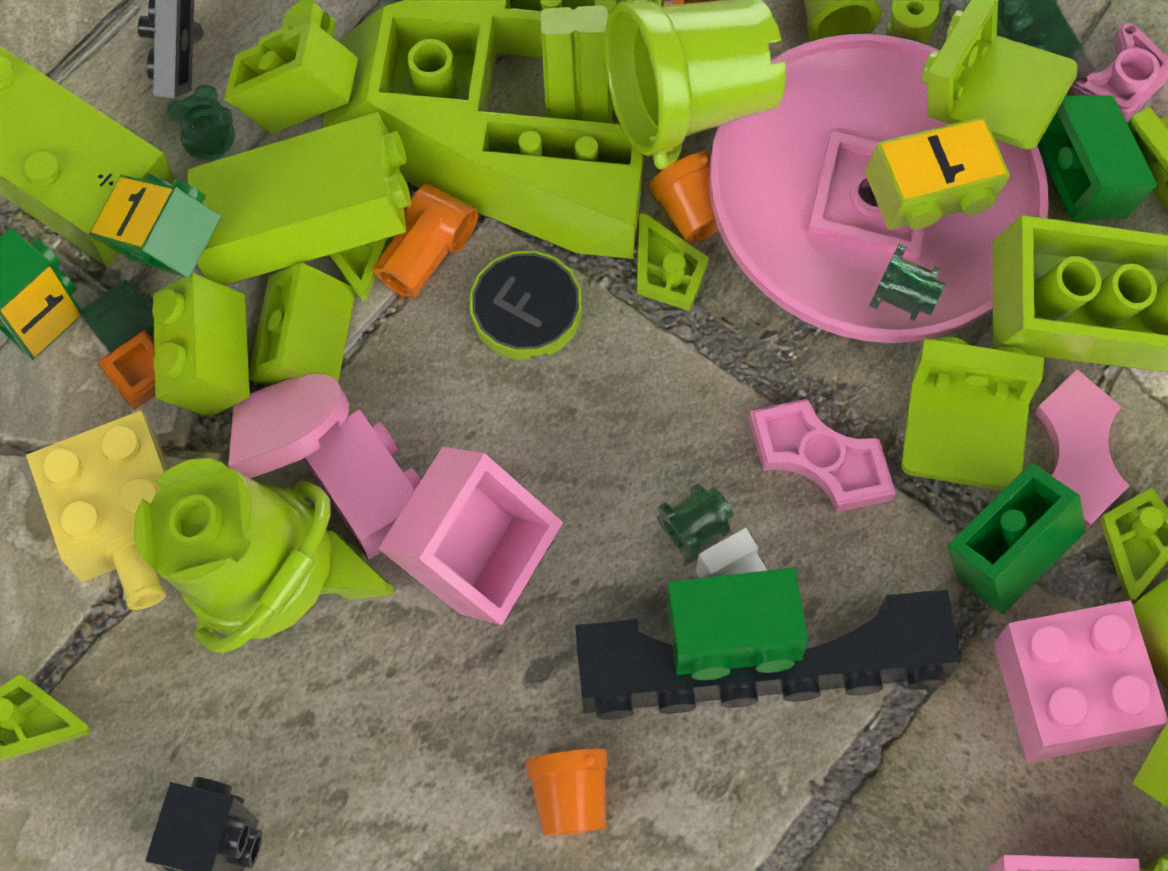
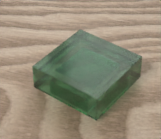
(117, 316)

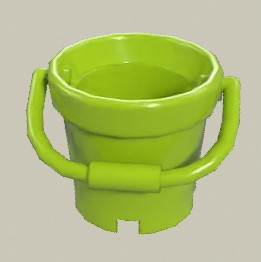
(688, 69)
(236, 549)

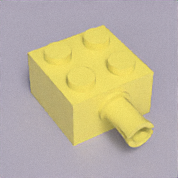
(92, 498)

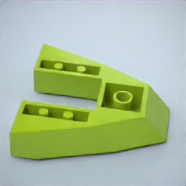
(431, 81)

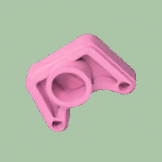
(1132, 76)

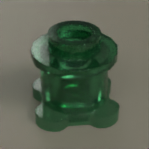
(204, 123)
(908, 286)
(695, 520)

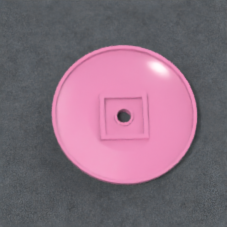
(793, 207)

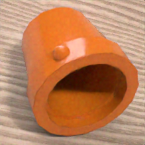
(686, 196)
(569, 790)

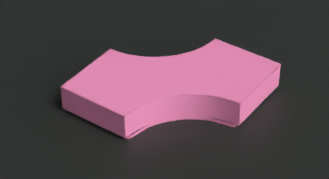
(1079, 426)
(844, 467)

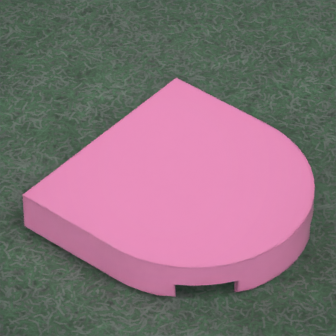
(284, 423)

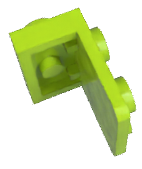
(995, 78)
(969, 412)

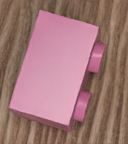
(362, 479)

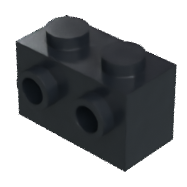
(204, 830)

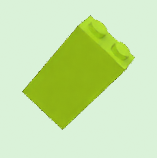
(302, 198)

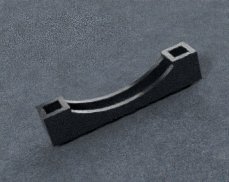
(906, 642)

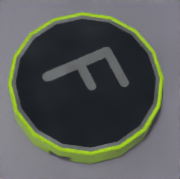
(526, 305)

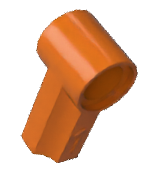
(434, 227)

